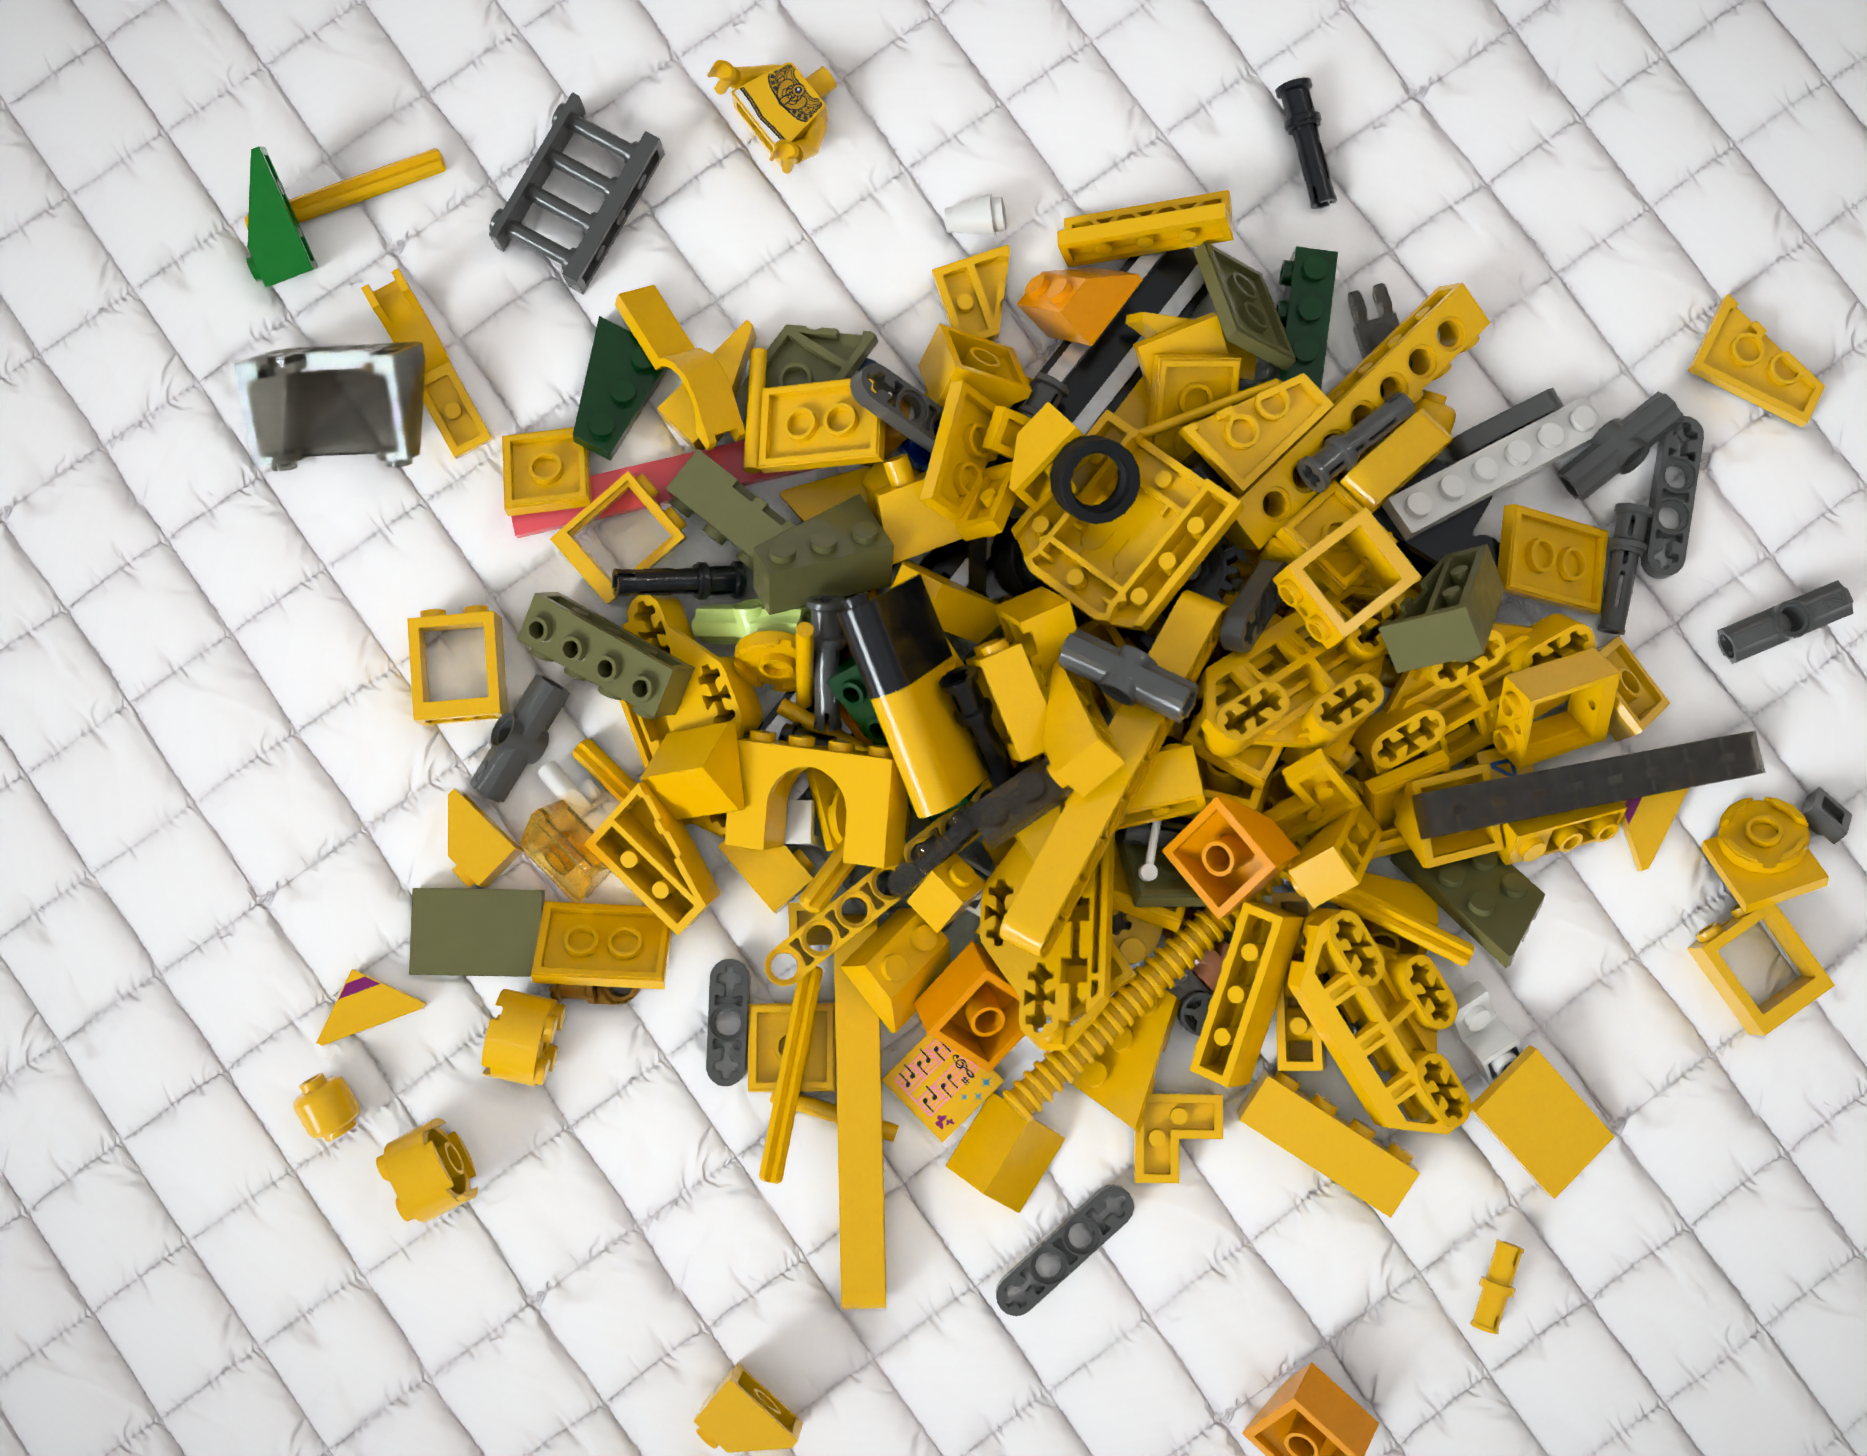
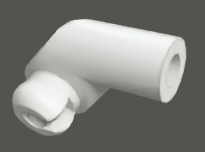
(565, 789)

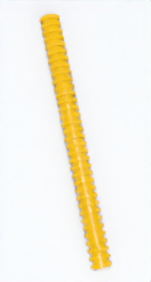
(1132, 999)

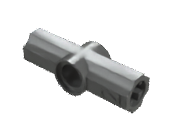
(1620, 446)
(1805, 614)
(1128, 675)
(519, 738)

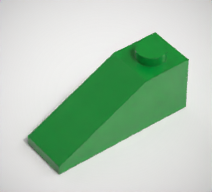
(274, 233)

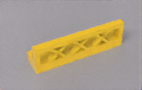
(1146, 229)

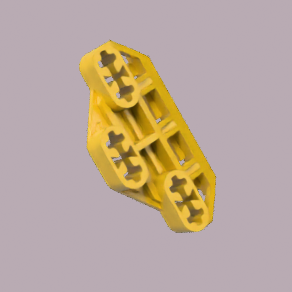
(1304, 691)
(704, 697)
(1436, 701)
(1028, 971)
(1400, 1010)

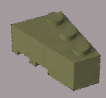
(725, 506)
(826, 555)
(1449, 615)

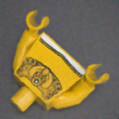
(779, 106)

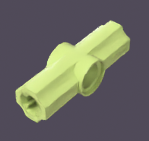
(733, 621)

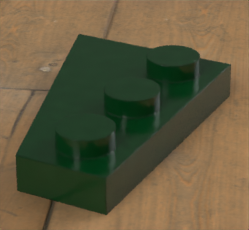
(614, 389)

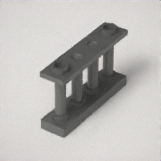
(598, 228)

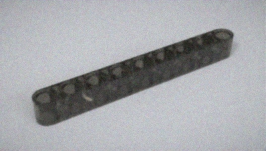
(1586, 784)

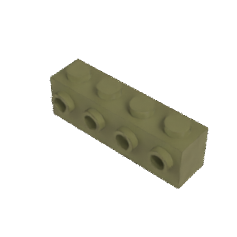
(605, 655)

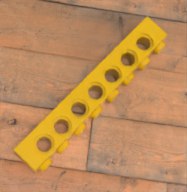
(1446, 309)

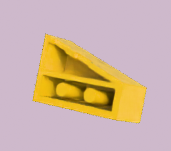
(1041, 625)
(655, 859)

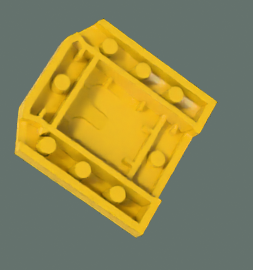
(1137, 563)

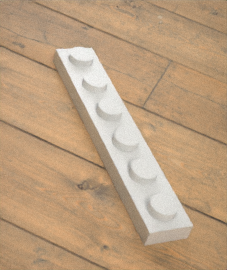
(1493, 468)

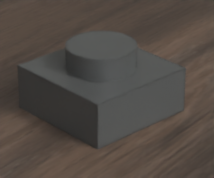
(1826, 816)

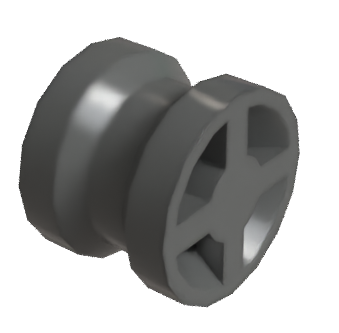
(1186, 1013)

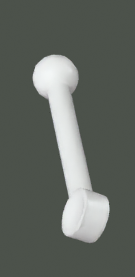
(1148, 870)

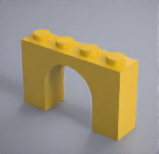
(868, 780)

